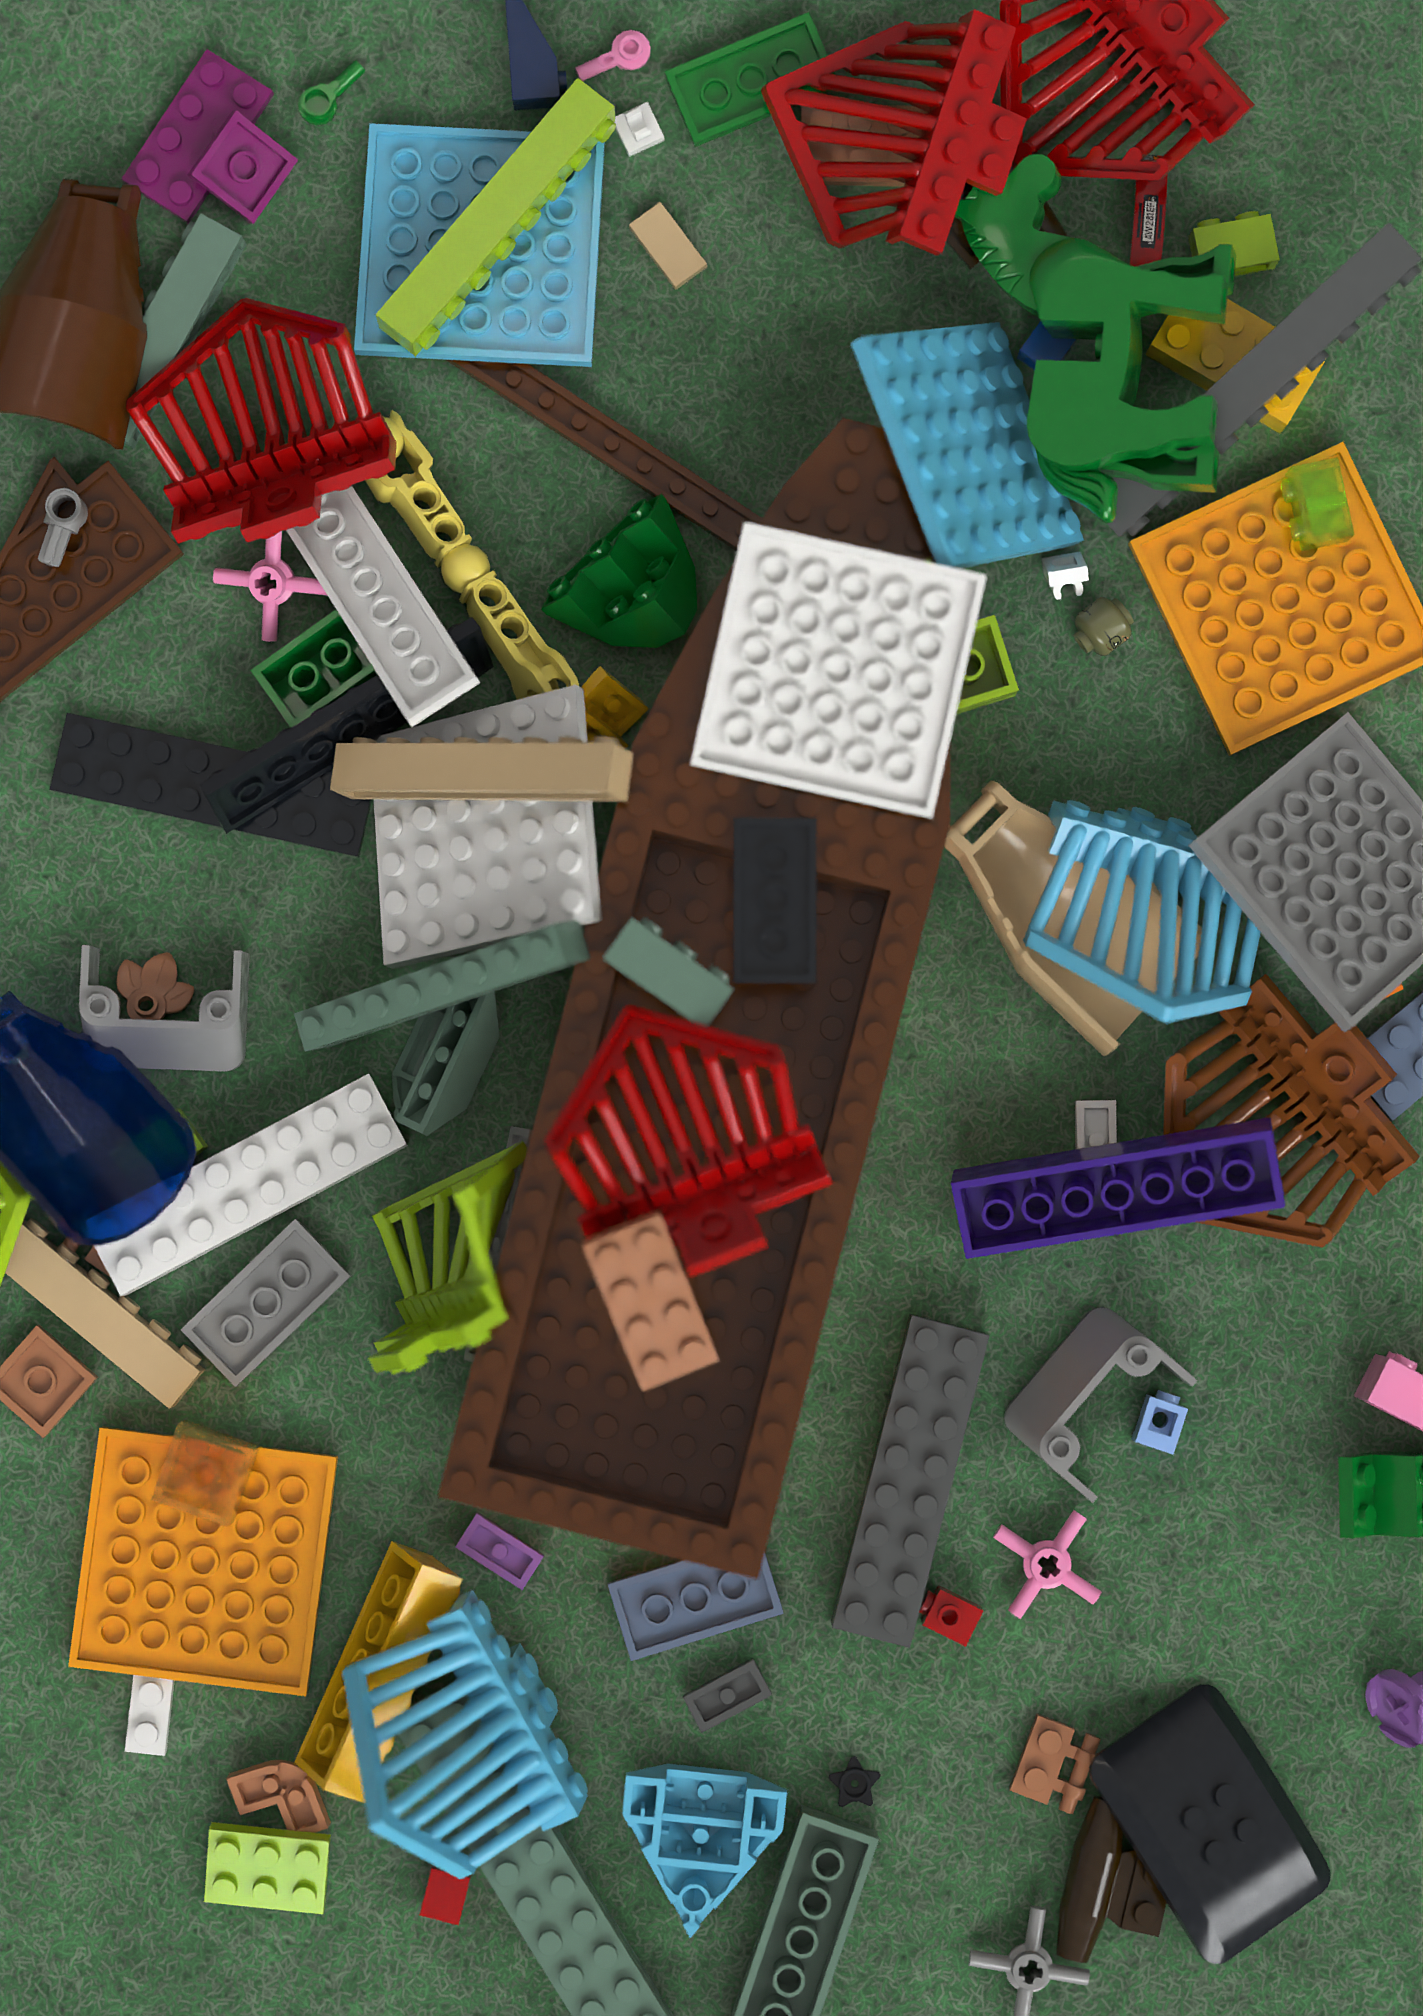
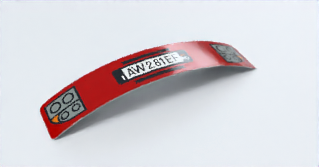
(1149, 219)

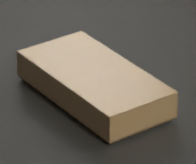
(667, 245)

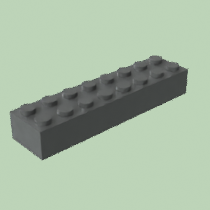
(909, 1480)

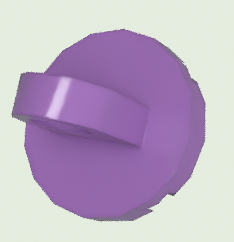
(1398, 1705)

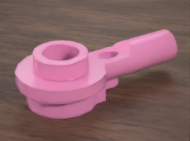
(628, 52)

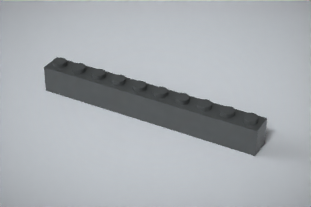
(1285, 352)

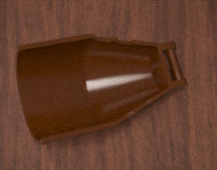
(76, 314)

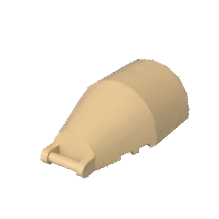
(1009, 876)

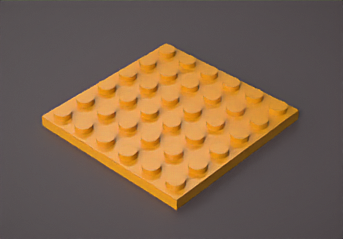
(1276, 626)
(196, 1596)

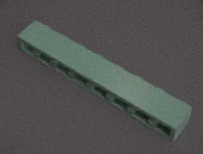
(442, 985)

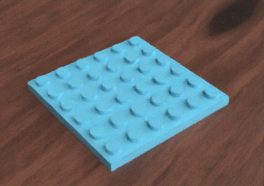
(535, 301)
(963, 443)

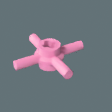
(264, 592)
(1061, 1559)

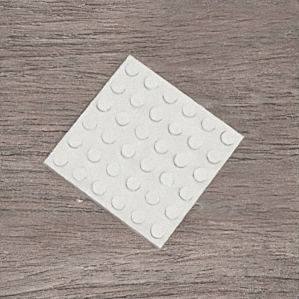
(838, 670)
(485, 869)

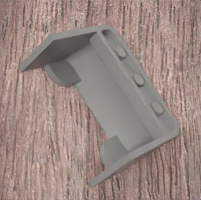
(209, 1044)
(1070, 1377)

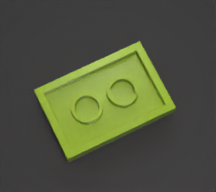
(267, 1868)

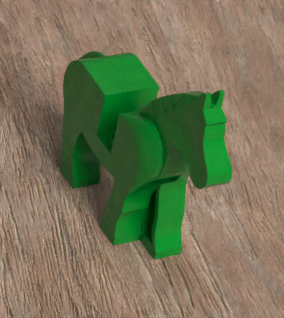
(1084, 410)

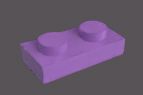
(499, 1551)

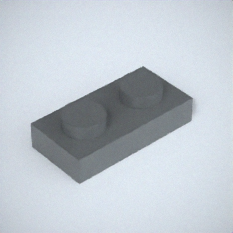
(727, 1695)

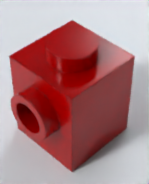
(950, 1615)

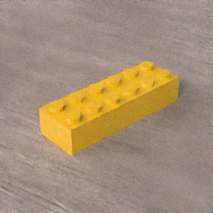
(400, 1603)

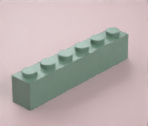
(185, 297)

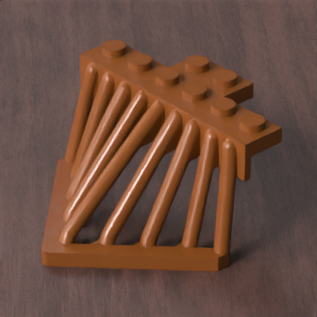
(1325, 1078)

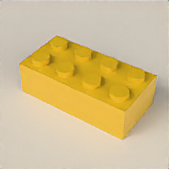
(1209, 350)

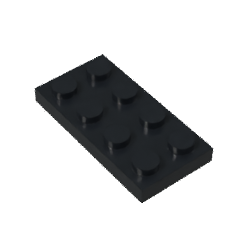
(774, 901)

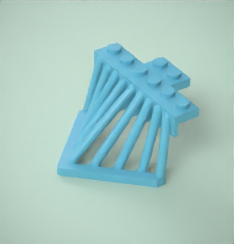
(1147, 852)
(513, 1715)

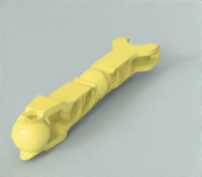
(466, 570)

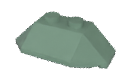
(444, 1063)

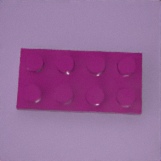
(188, 128)

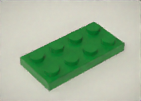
(725, 86)

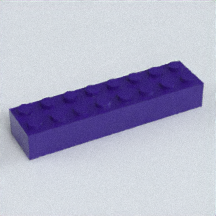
(1118, 1188)

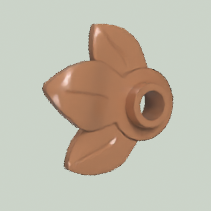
(153, 983)

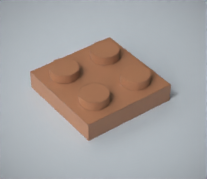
(43, 1381)

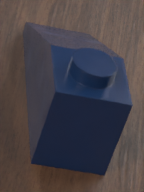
(532, 62)

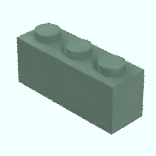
(669, 972)

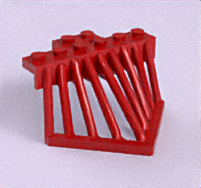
(1159, 37)
(959, 139)
(286, 481)
(711, 1206)

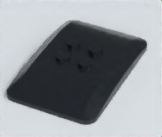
(1210, 1823)

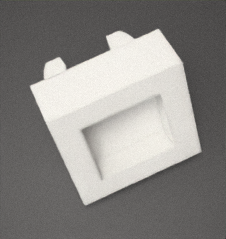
(638, 129)
(1065, 570)

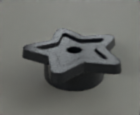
(853, 1794)

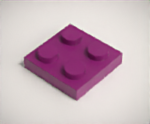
(243, 167)

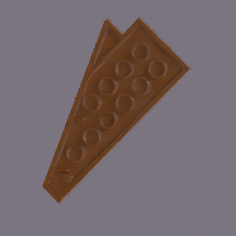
(102, 568)

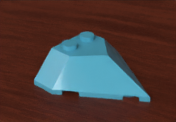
(701, 1830)

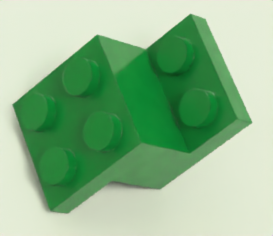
(1381, 1494)

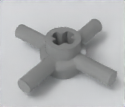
(1020, 1956)

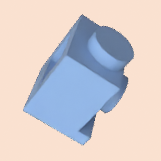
(1166, 1436)

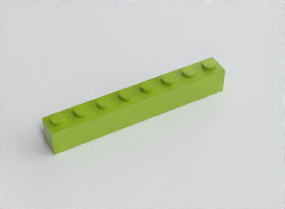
(497, 217)

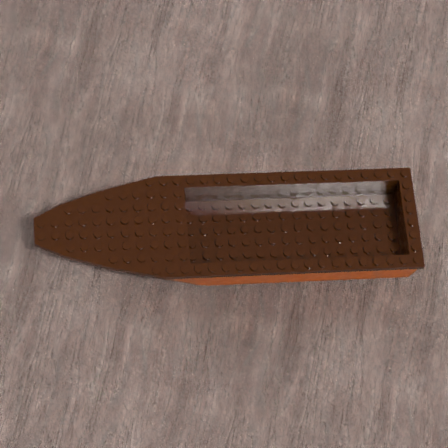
(551, 1399)

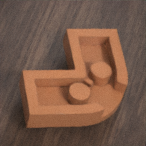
(284, 1785)

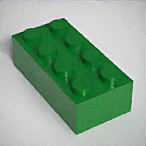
(314, 669)

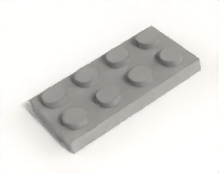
(266, 1302)

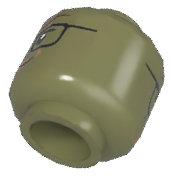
(1103, 626)

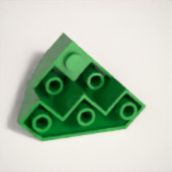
(631, 583)

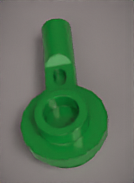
(319, 104)

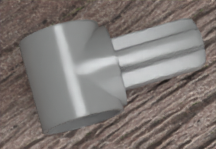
(60, 528)

